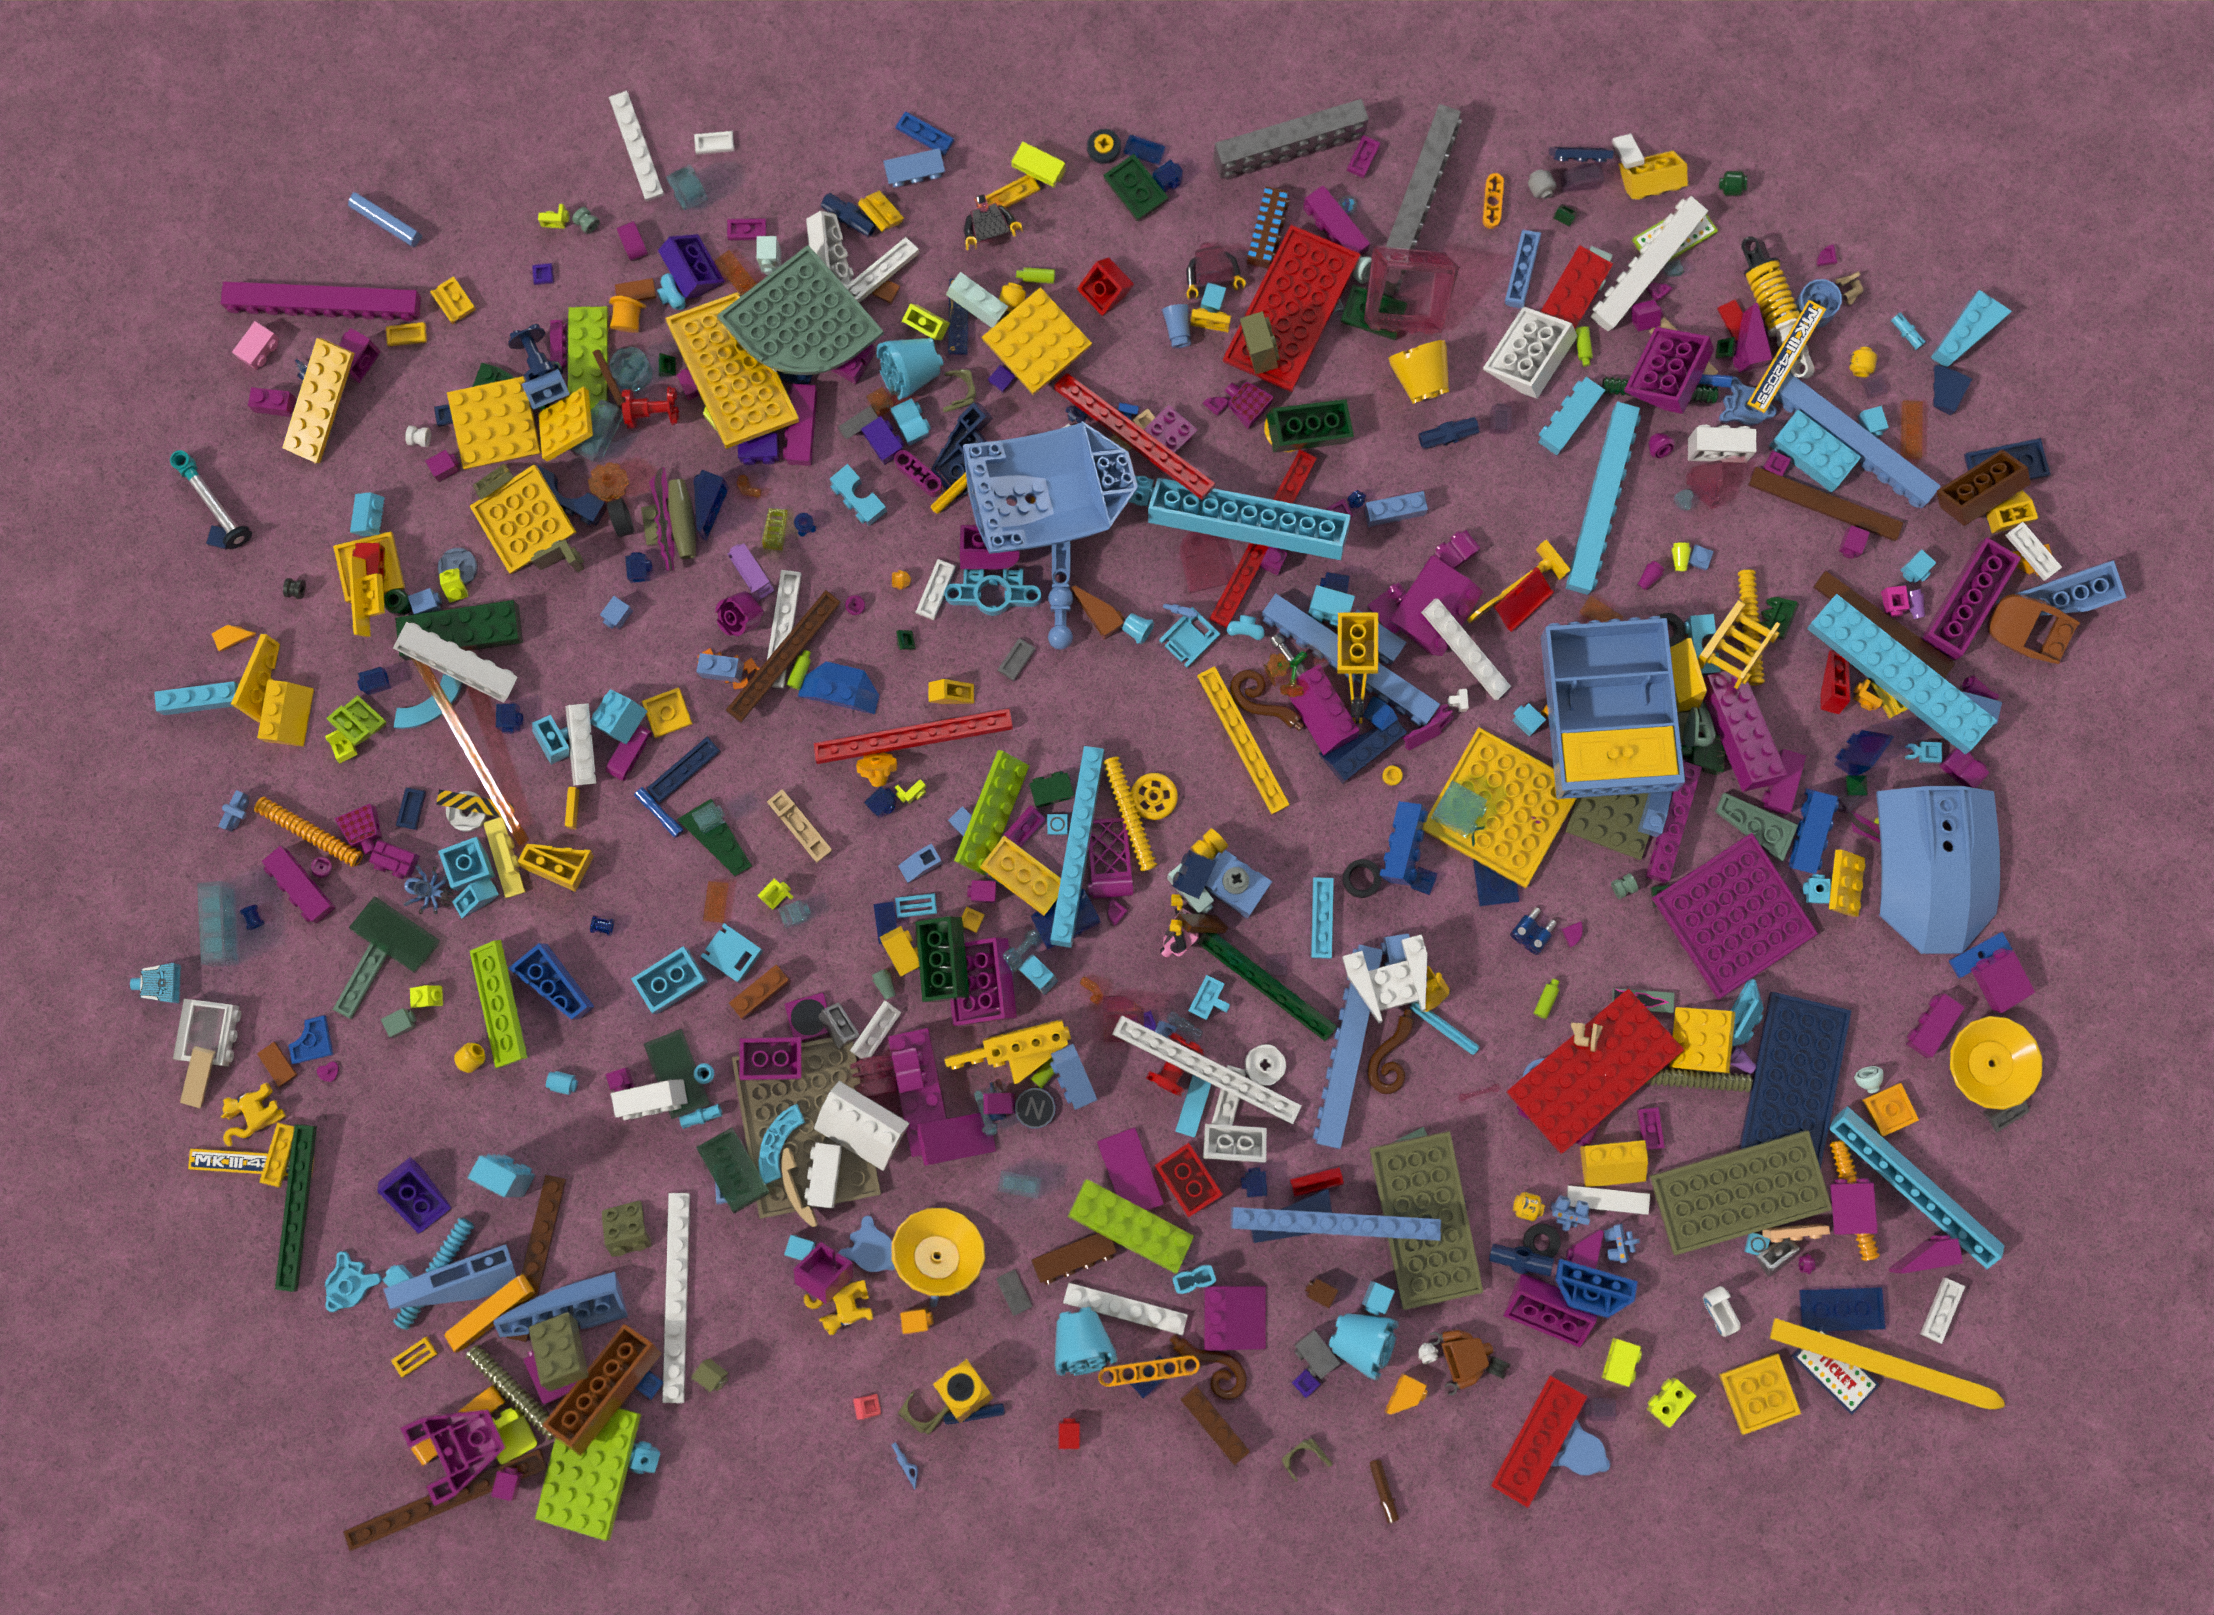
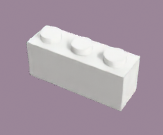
(823, 1175)

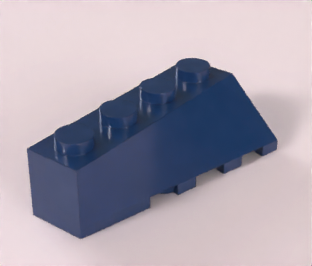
(1360, 752)

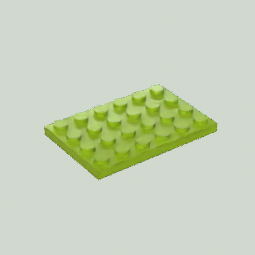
(587, 1489)

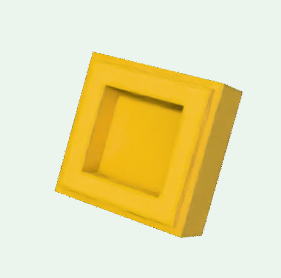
(972, 919)

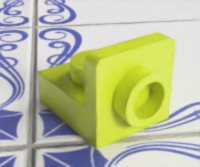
(553, 220)

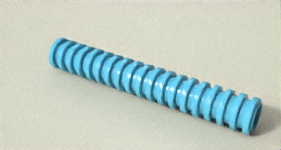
(442, 1259)

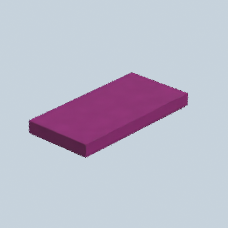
(954, 1139)
(1130, 1169)

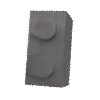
(1316, 1353)

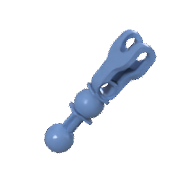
(1060, 596)

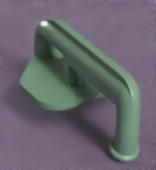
(1699, 721)

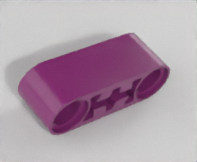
(907, 470)
(628, 754)

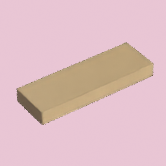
(197, 1077)

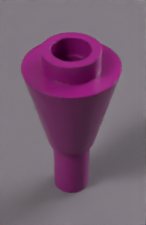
(1976, 687)

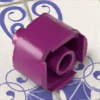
(738, 614)

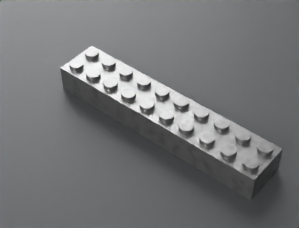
(1422, 188)

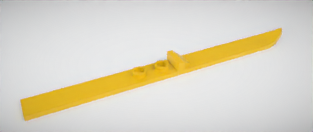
(1885, 1365)

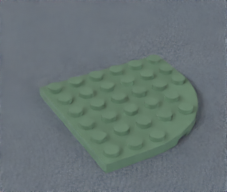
(800, 319)

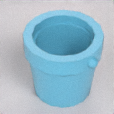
(1138, 627)

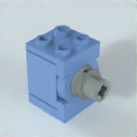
(1236, 884)

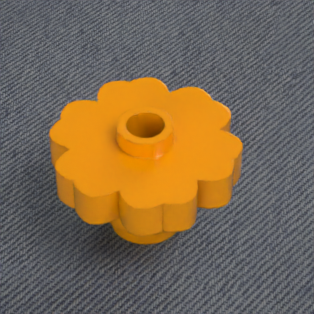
(877, 768)

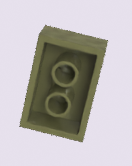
(1260, 342)
(558, 1352)

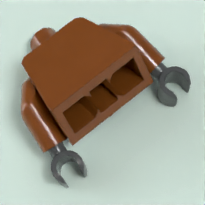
(1464, 1357)

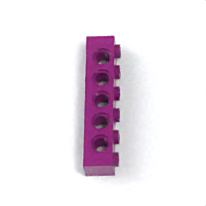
(1668, 842)

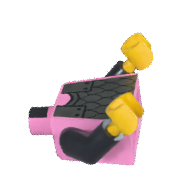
(1176, 938)

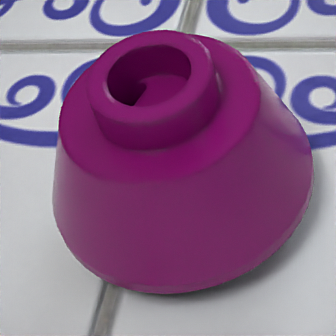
(1660, 445)

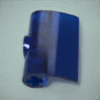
(1086, 919)

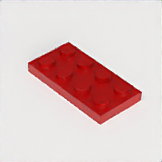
(1577, 286)

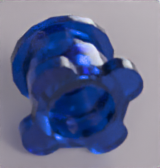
(808, 527)

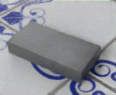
(1016, 659)

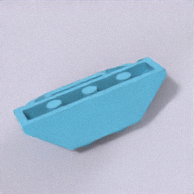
(1747, 1013)

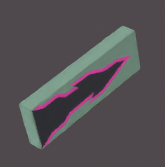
(1652, 1000)

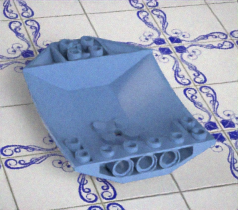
(1073, 474)
(1932, 894)

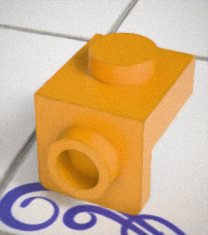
(1867, 700)

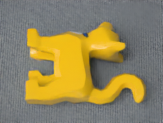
(254, 1111)
(846, 1307)

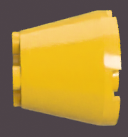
(1422, 370)

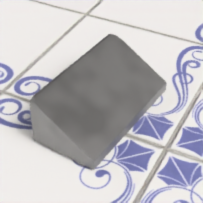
(857, 422)
(838, 1025)
(2001, 1118)
(1777, 1256)
(1014, 1292)

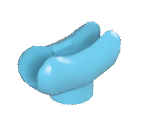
(669, 293)
(1246, 626)

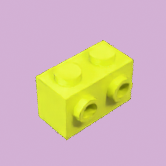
(1673, 1404)

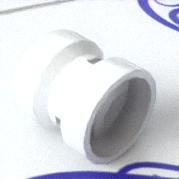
(418, 436)

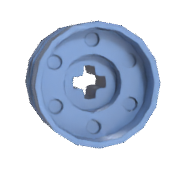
(1824, 294)

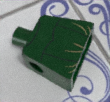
(1708, 757)

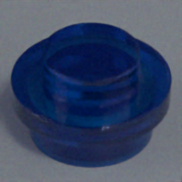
(1356, 499)

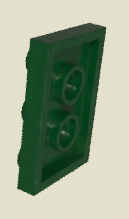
(1135, 187)
(1355, 311)

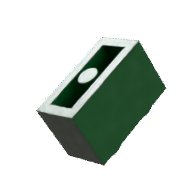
(1051, 789)

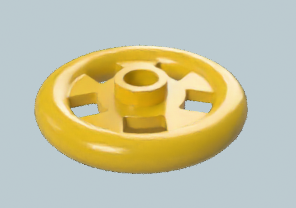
(1166, 784)

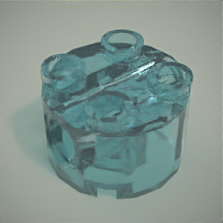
(687, 187)
(631, 368)

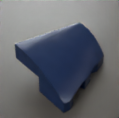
(1948, 388)

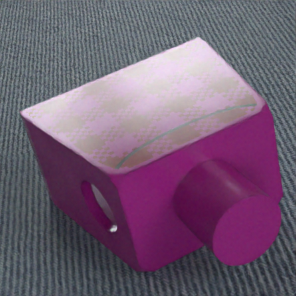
(1248, 402)
(361, 827)

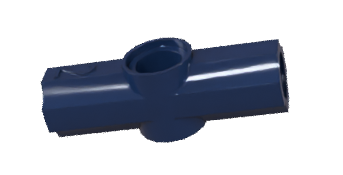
(848, 214)
(1448, 433)
(1521, 1259)

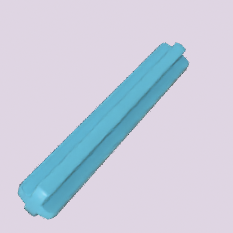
(1446, 1028)

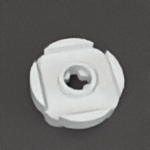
(462, 823)
(1272, 1073)

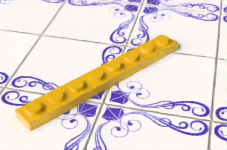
(1243, 740)

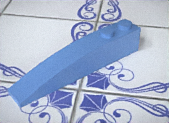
(2080, 590)
(588, 1301)

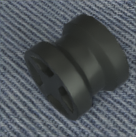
(294, 588)
(1498, 1367)

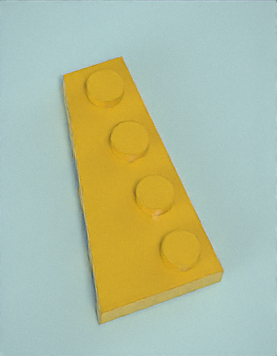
(252, 687)

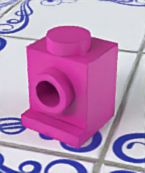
(1897, 594)

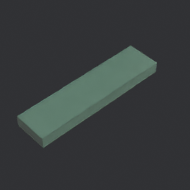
(360, 981)

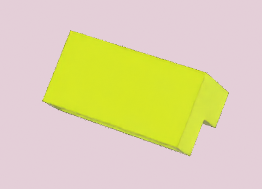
(1038, 164)

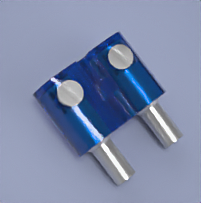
(1531, 934)

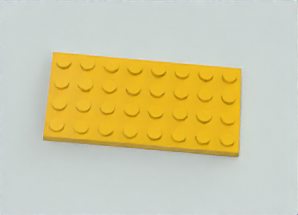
(736, 388)

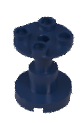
(536, 361)

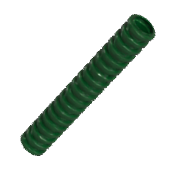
(1701, 393)

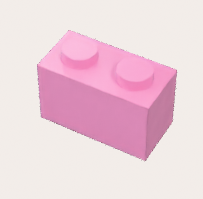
(256, 345)

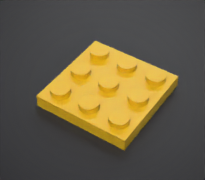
(565, 424)
(392, 571)
(1705, 1039)
(1759, 1393)

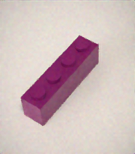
(1334, 221)
(801, 434)
(298, 885)

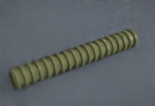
(1702, 1080)
(509, 1387)

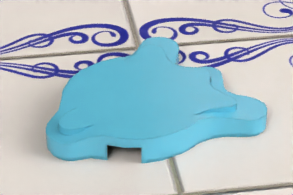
(347, 1283)

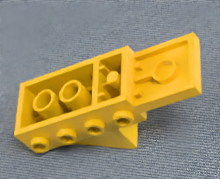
(1022, 1058)

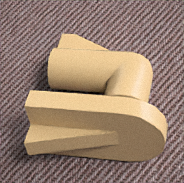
(1856, 285)
(1579, 1039)

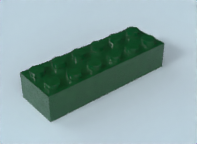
(471, 626)

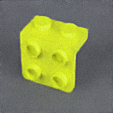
(515, 1435)

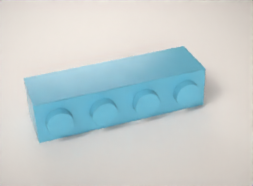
(1571, 416)
(195, 698)

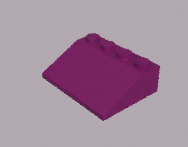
(1670, 368)
(1440, 583)
(989, 985)

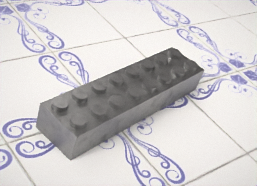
(1290, 139)

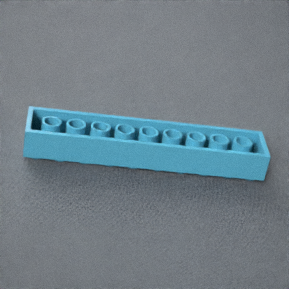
(1250, 519)
(1901, 674)

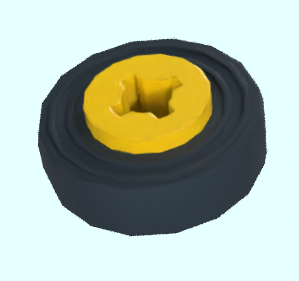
(1103, 154)

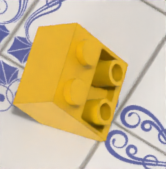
(2011, 513)

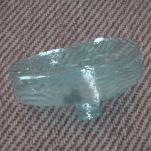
(1674, 268)
(1684, 498)

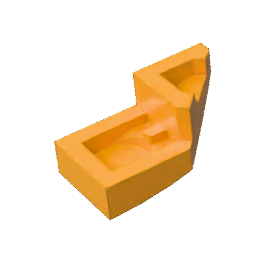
(231, 635)

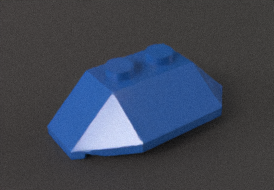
(840, 687)
(1594, 1289)

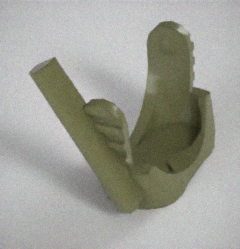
(966, 375)
(921, 1427)
(1310, 1445)

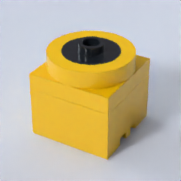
(963, 1390)

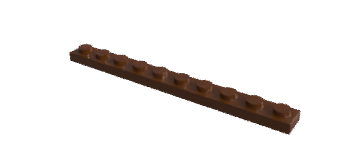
(425, 1509)

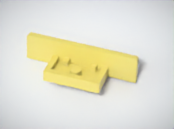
(504, 857)

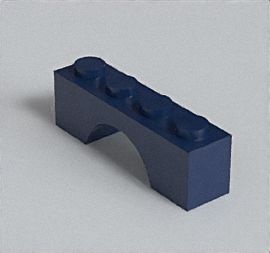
(586, 507)

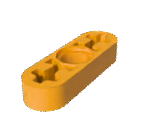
(1499, 188)

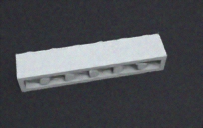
(455, 662)

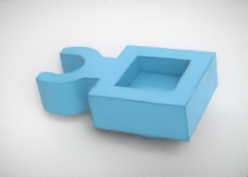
(1927, 752)

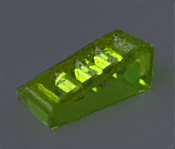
(774, 541)

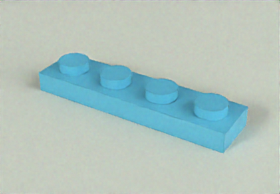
(1322, 918)

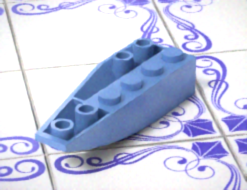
(456, 1282)

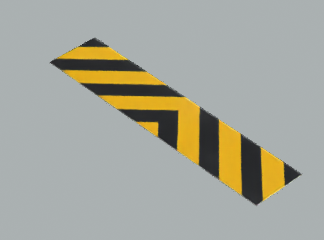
(468, 803)

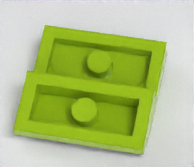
(356, 721)

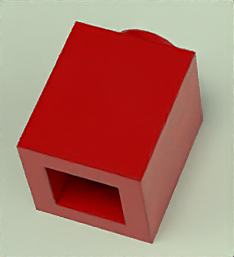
(1069, 1434)

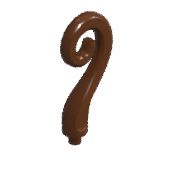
(1284, 713)
(1403, 1030)
(1185, 1348)

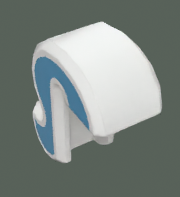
(1721, 1311)

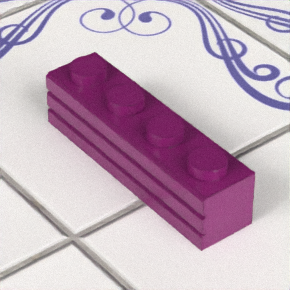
(557, 342)

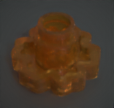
(608, 481)

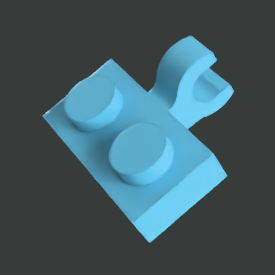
(1208, 998)

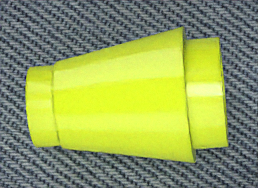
(1681, 556)

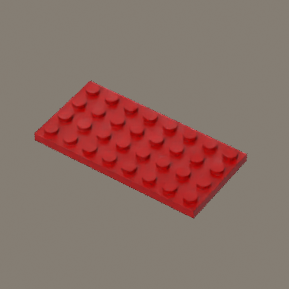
(1298, 300)
(1581, 1087)

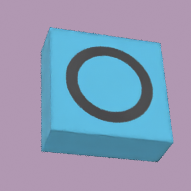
(1057, 824)
(1756, 1243)

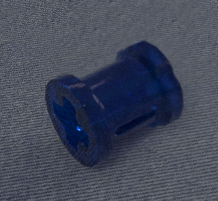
(252, 917)
(602, 925)

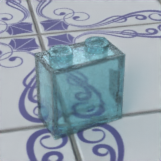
(1460, 809)

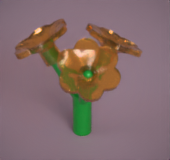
(1278, 667)

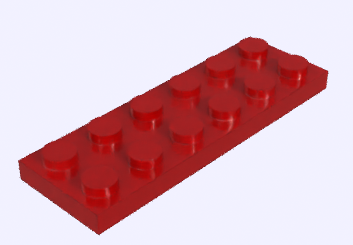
(1539, 1441)

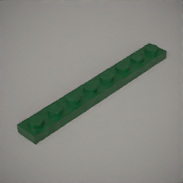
(1267, 985)
(296, 1207)

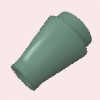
(884, 983)

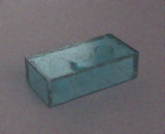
(218, 924)

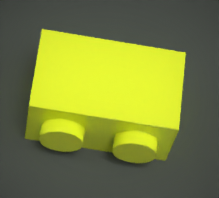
(925, 322)
(1622, 1362)

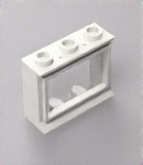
(208, 1027)

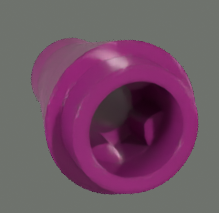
(1650, 575)

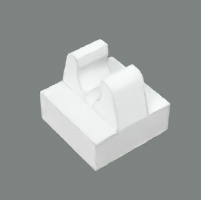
(1460, 700)

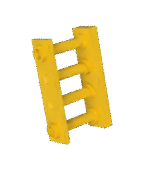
(1727, 628)

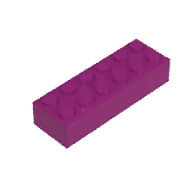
(1970, 598)
(1743, 732)
(922, 1104)

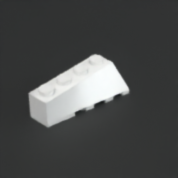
(825, 241)

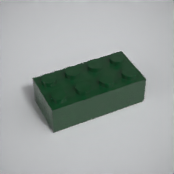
(1309, 425)
(942, 959)

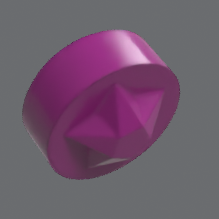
(855, 604)
(321, 867)

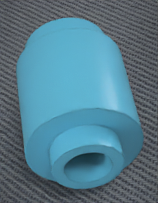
(561, 1082)

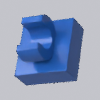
(1128, 409)

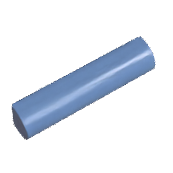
(384, 219)
(1522, 268)

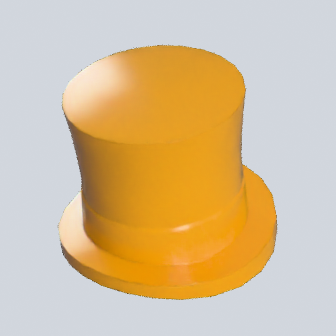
(625, 314)

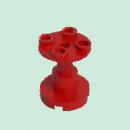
(642, 408)
(1170, 1073)

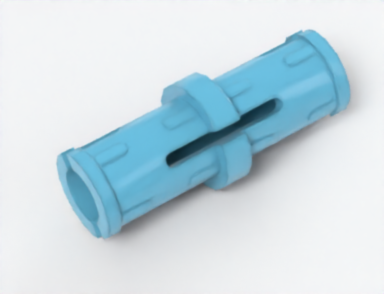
(1908, 331)
(700, 1116)

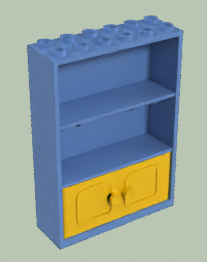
(1612, 708)

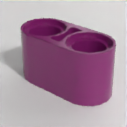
(632, 241)

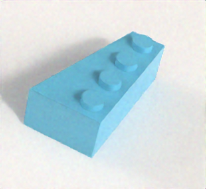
(1973, 323)

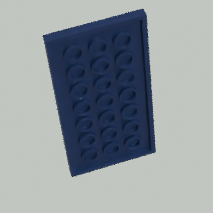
(1796, 1071)

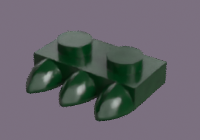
(1783, 613)

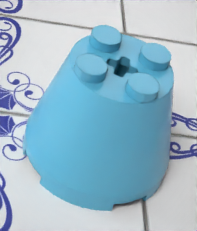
(908, 365)
(1365, 1342)
(1082, 1343)

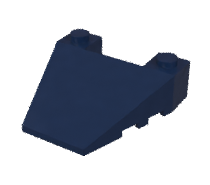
(967, 431)

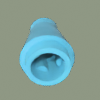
(700, 1069)

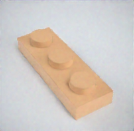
(1796, 1232)

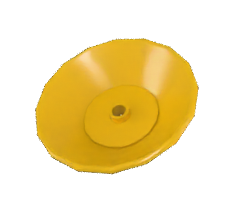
(2015, 1060)
(942, 1234)

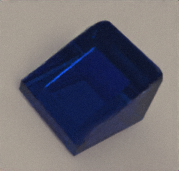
(1424, 880)

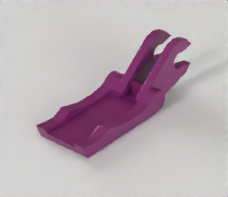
(1430, 731)

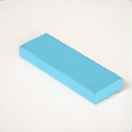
(1193, 1106)

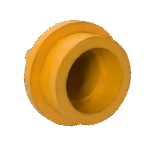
(900, 579)

